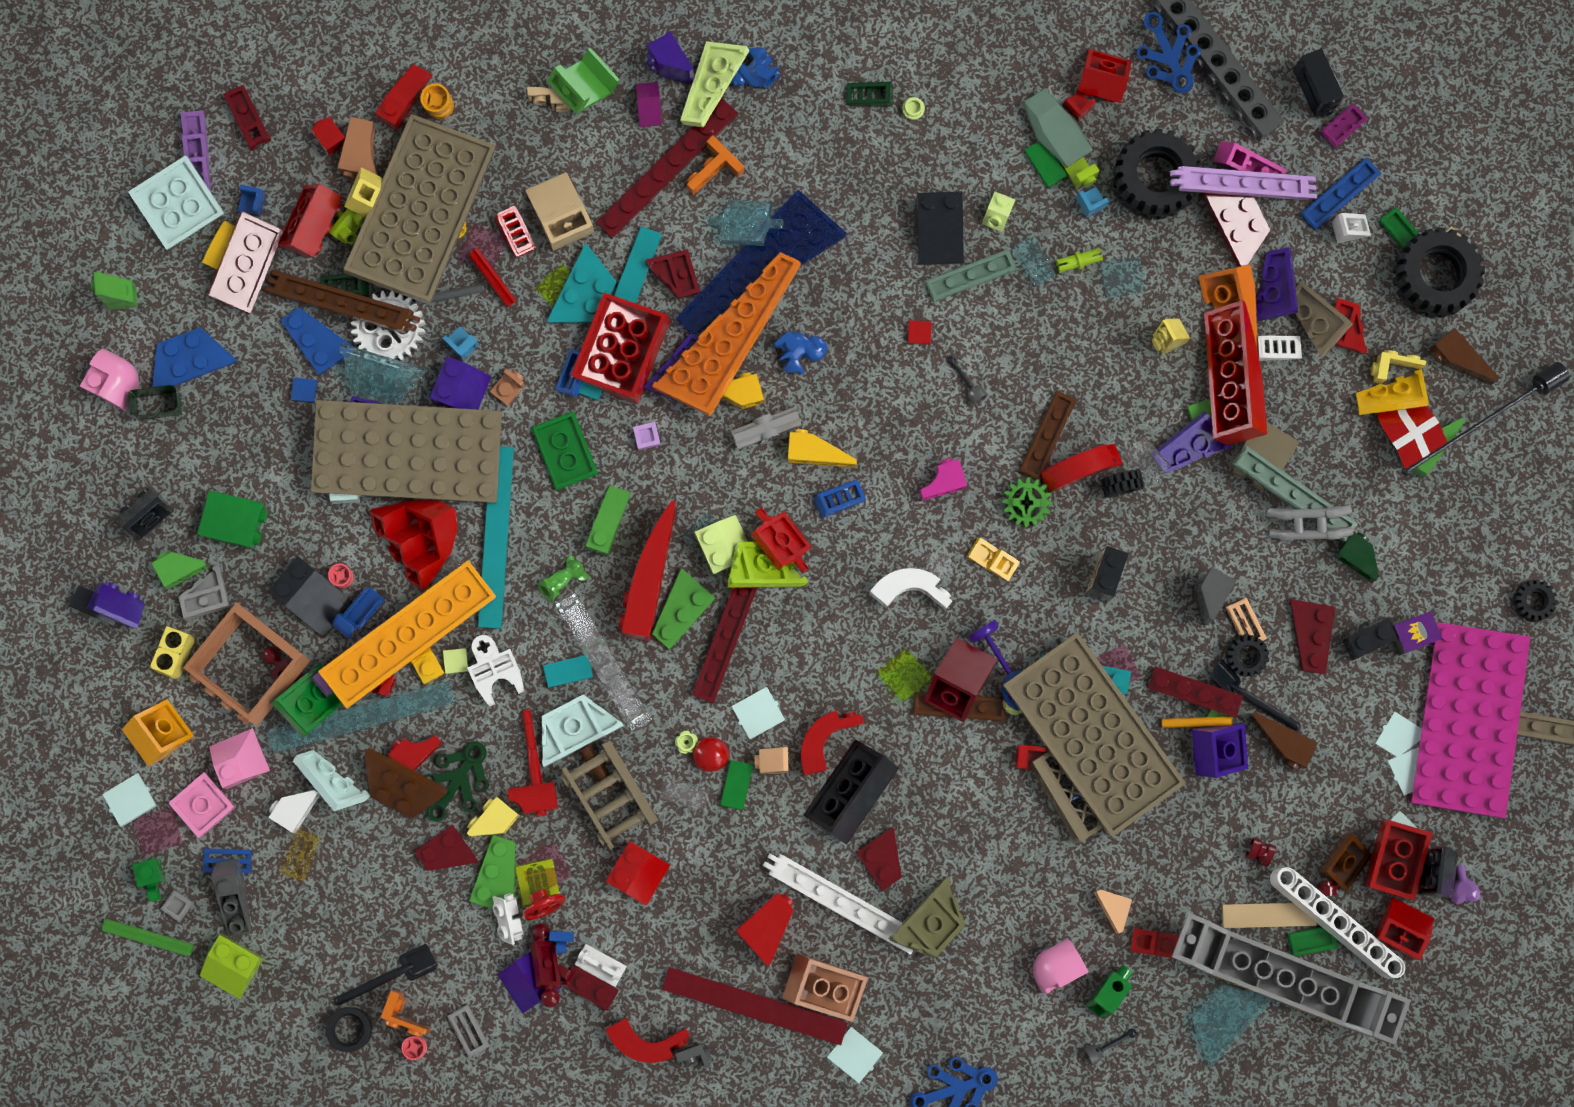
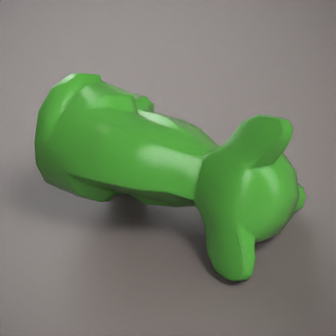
(551, 586)

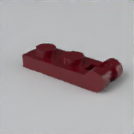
(246, 116)

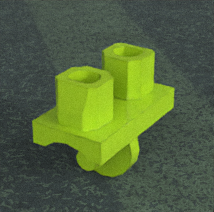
(347, 226)

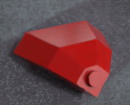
(419, 536)

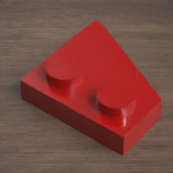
(1353, 337)

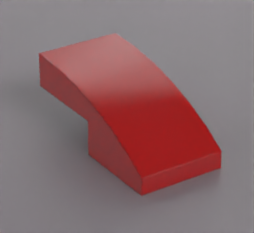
(1153, 943)

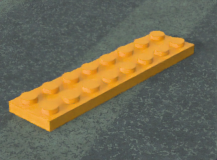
(407, 634)

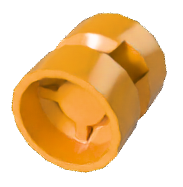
(437, 101)

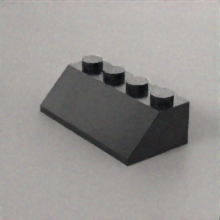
(851, 791)

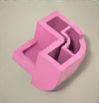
(111, 378)
(1058, 966)

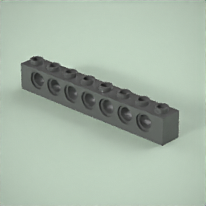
(1230, 67)

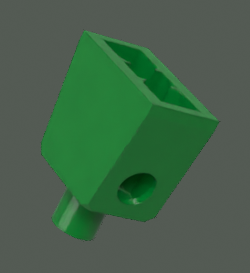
(1107, 996)

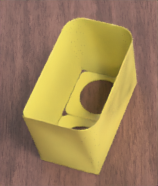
(178, 660)

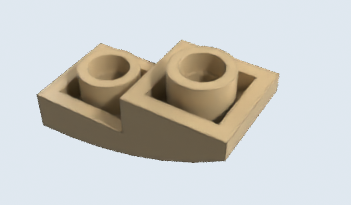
(541, 95)

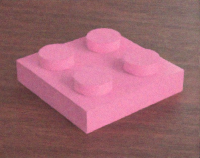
(202, 805)

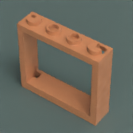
(216, 641)

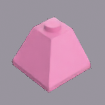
(238, 759)

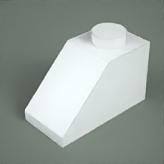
(293, 809)

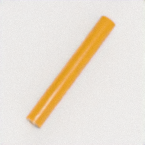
(1196, 722)

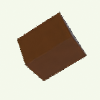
(1345, 861)

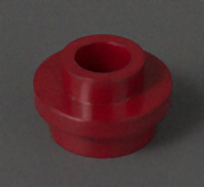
(1327, 888)

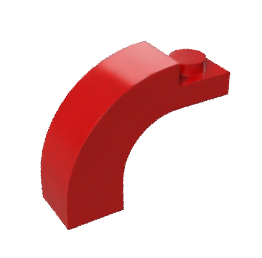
(1081, 466)
(812, 748)
(633, 1046)

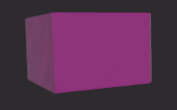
(648, 104)

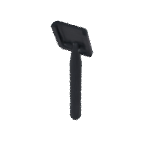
(1228, 680)
(414, 964)

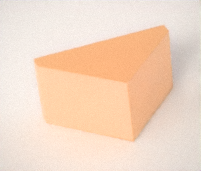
(1115, 908)

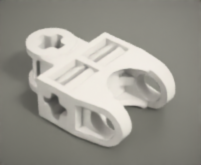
(490, 660)

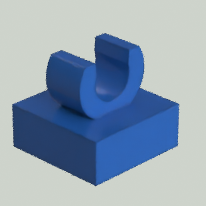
(562, 939)

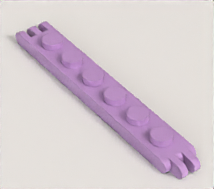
(1244, 183)

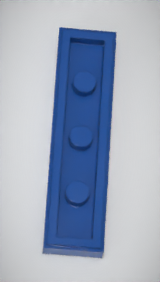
(1340, 194)

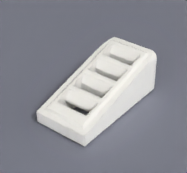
(1279, 355)

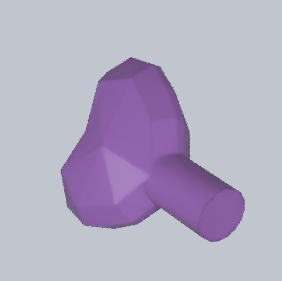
(1464, 888)

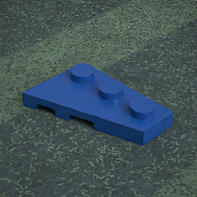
(314, 339)

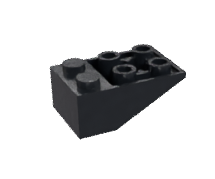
(1439, 873)

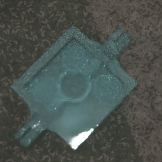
(745, 222)

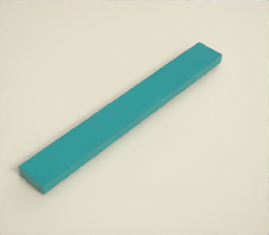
(631, 281)
(496, 542)

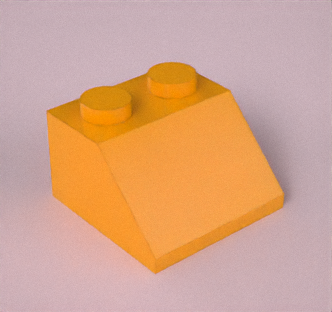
(157, 732)

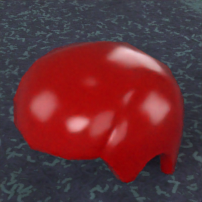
(711, 754)

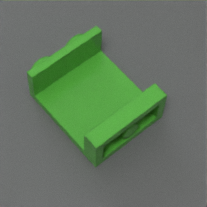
(584, 82)

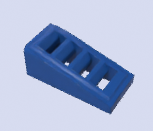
(821, 503)

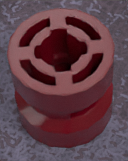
(1262, 852)

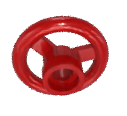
(543, 904)

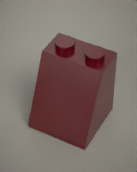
(959, 680)

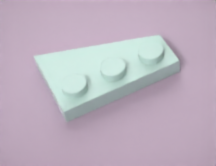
(333, 788)

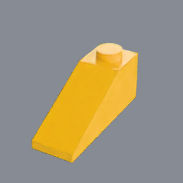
(810, 449)

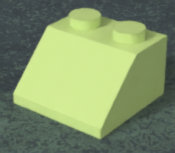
(719, 542)

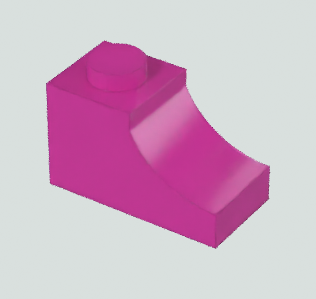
(948, 480)

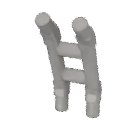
(1321, 515)

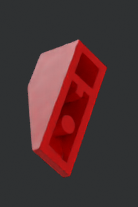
(403, 97)

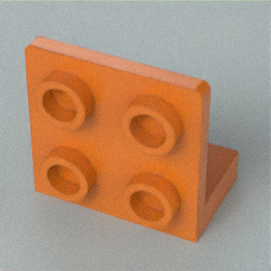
(394, 1005)

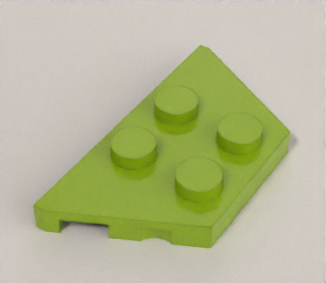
(754, 569)

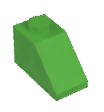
(177, 568)

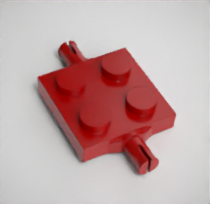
(781, 540)

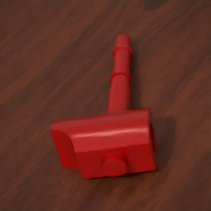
(540, 796)

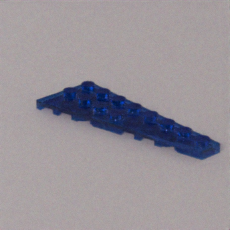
(803, 237)

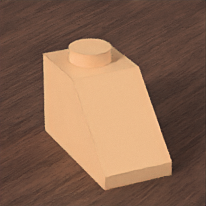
(772, 761)

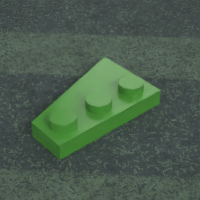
(682, 609)
(496, 873)

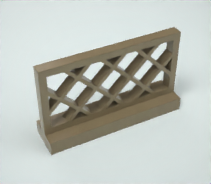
(1060, 800)

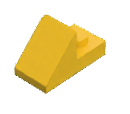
(427, 666)

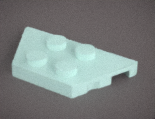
(574, 727)

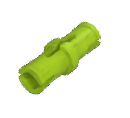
(1079, 260)

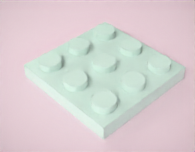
(176, 202)

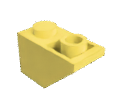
(363, 192)
(495, 819)

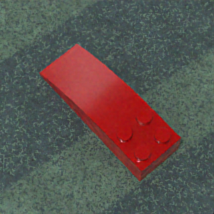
(1234, 375)
(647, 581)

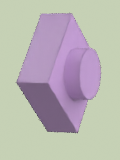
(646, 436)

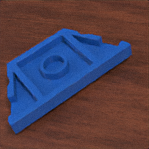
(188, 358)

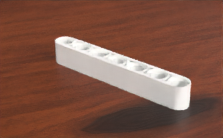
(1348, 925)

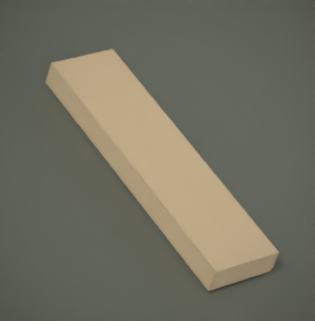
(1264, 915)

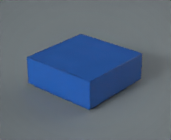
(304, 390)

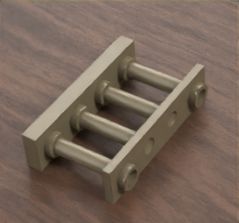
(631, 794)

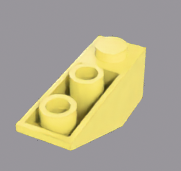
(1170, 335)

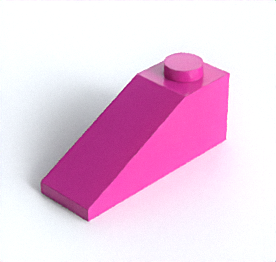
(1235, 157)

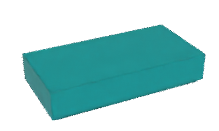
(568, 671)

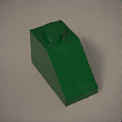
(1359, 556)

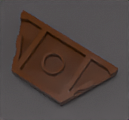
(400, 786)

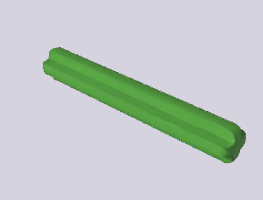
(147, 937)

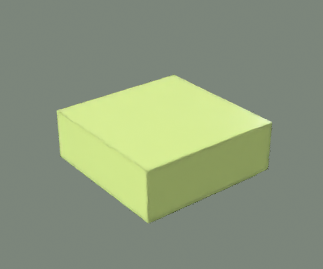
(455, 661)

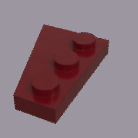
(1313, 633)

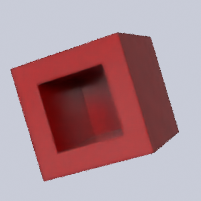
(328, 135)

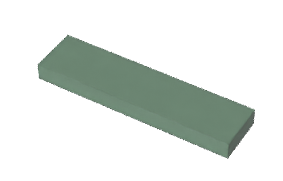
(970, 275)

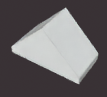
(1350, 227)

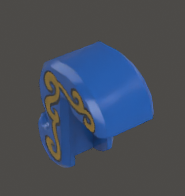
(358, 613)

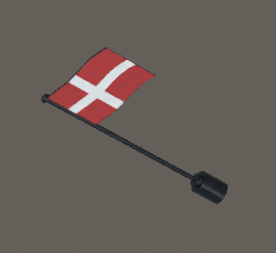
(1418, 433)

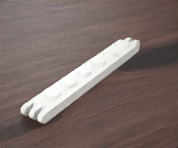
(834, 898)

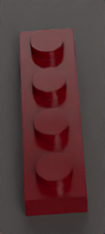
(1195, 692)

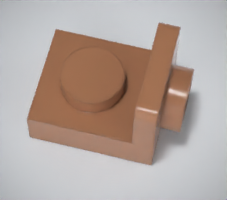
(508, 387)

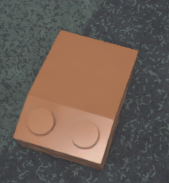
(824, 987)

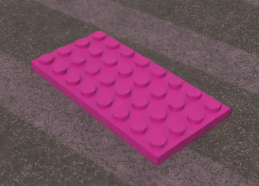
(1471, 720)

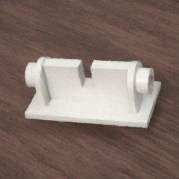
(509, 929)
(600, 965)

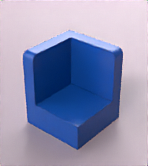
(251, 200)

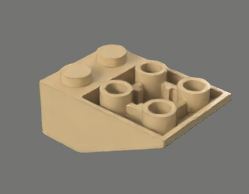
(560, 211)

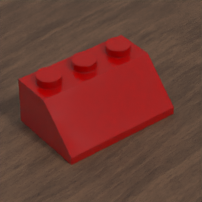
(310, 220)

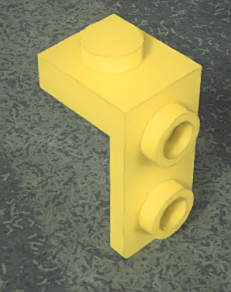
(1380, 368)

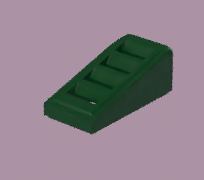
(878, 102)
(363, 286)

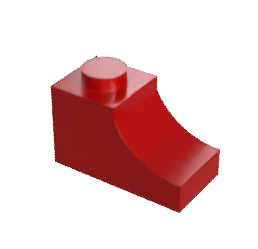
(413, 754)

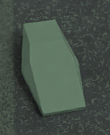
(1056, 128)

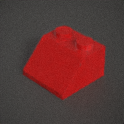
(1104, 76)
(637, 873)

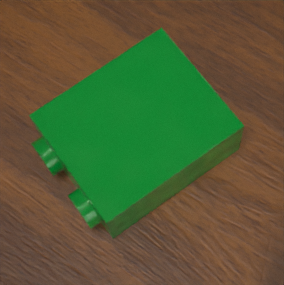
(232, 520)

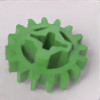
(1037, 502)

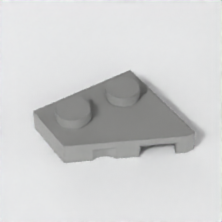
(205, 596)

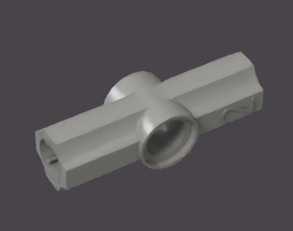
(765, 428)

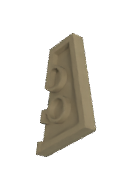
(1320, 319)

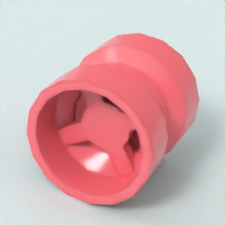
(337, 574)
(412, 1050)

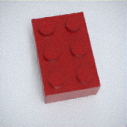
(1398, 859)

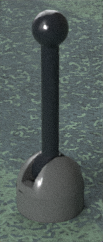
(974, 392)
(1096, 1053)

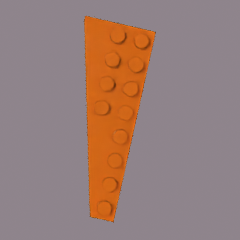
(713, 361)

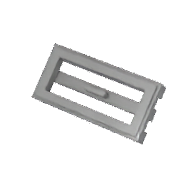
(484, 1041)

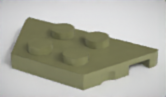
(931, 923)

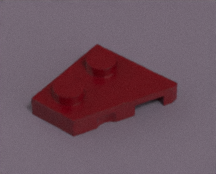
(675, 273)
(445, 851)
(882, 859)

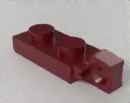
(588, 986)

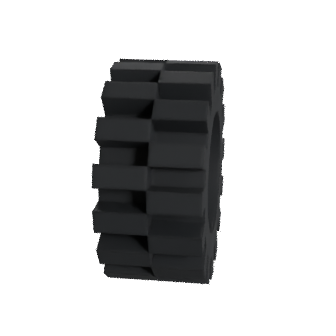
(1122, 483)
(1544, 591)
(1240, 643)

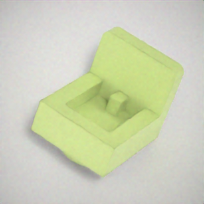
(998, 211)

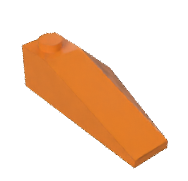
(1230, 287)

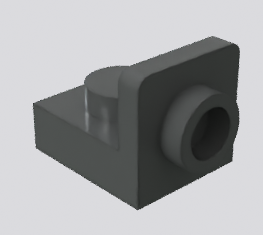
(689, 1055)

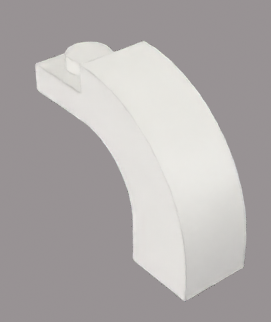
(910, 579)

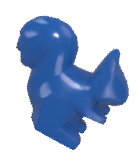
(758, 71)
(796, 345)

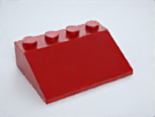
(621, 347)

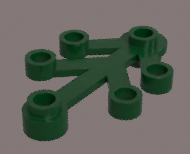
(459, 778)

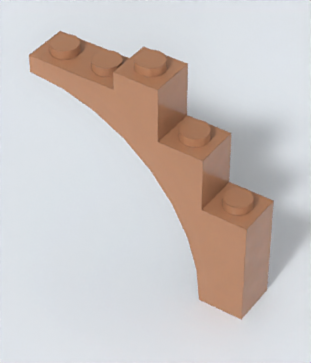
(357, 149)

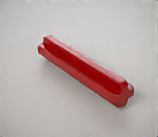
(492, 277)

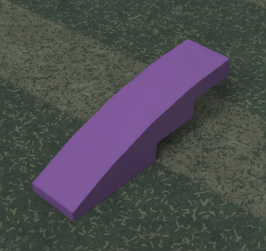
(196, 142)

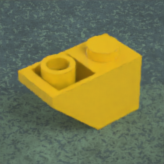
(744, 391)

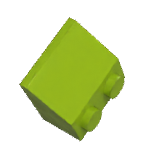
(230, 966)

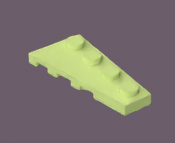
(713, 76)

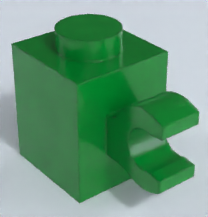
(149, 875)

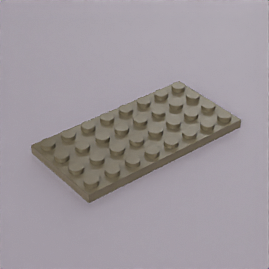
(420, 209)
(406, 451)
(1094, 734)

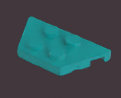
(582, 290)

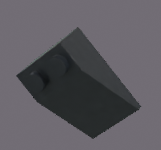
(940, 228)
(144, 513)
(310, 596)

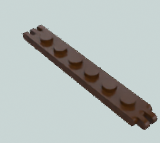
(341, 302)

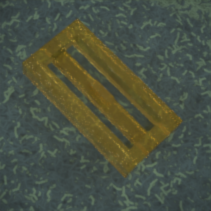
(300, 833)

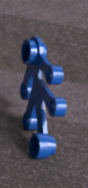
(1170, 55)
(958, 1087)

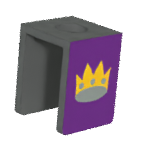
(1416, 633)

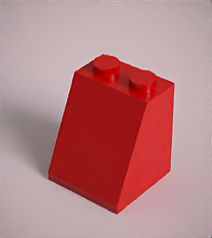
(767, 927)

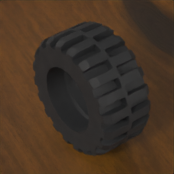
(1134, 192)
(1421, 295)

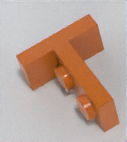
(714, 165)

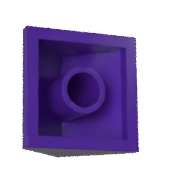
(521, 983)

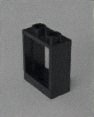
(1318, 83)

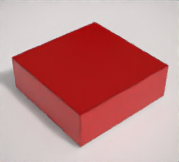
(919, 332)

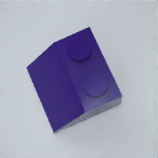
(669, 60)
(459, 385)
(117, 605)
(1220, 750)

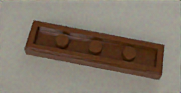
(1047, 435)
(984, 708)

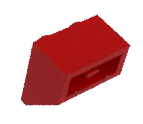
(1405, 929)

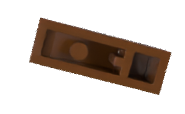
(1459, 355)
(1287, 743)

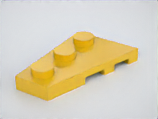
(1401, 394)

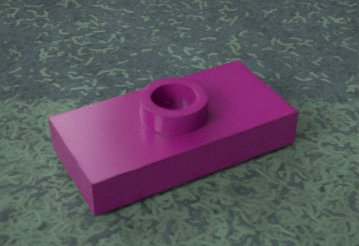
(1343, 126)

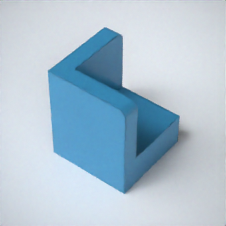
(1091, 201)
(461, 343)

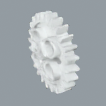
(372, 340)

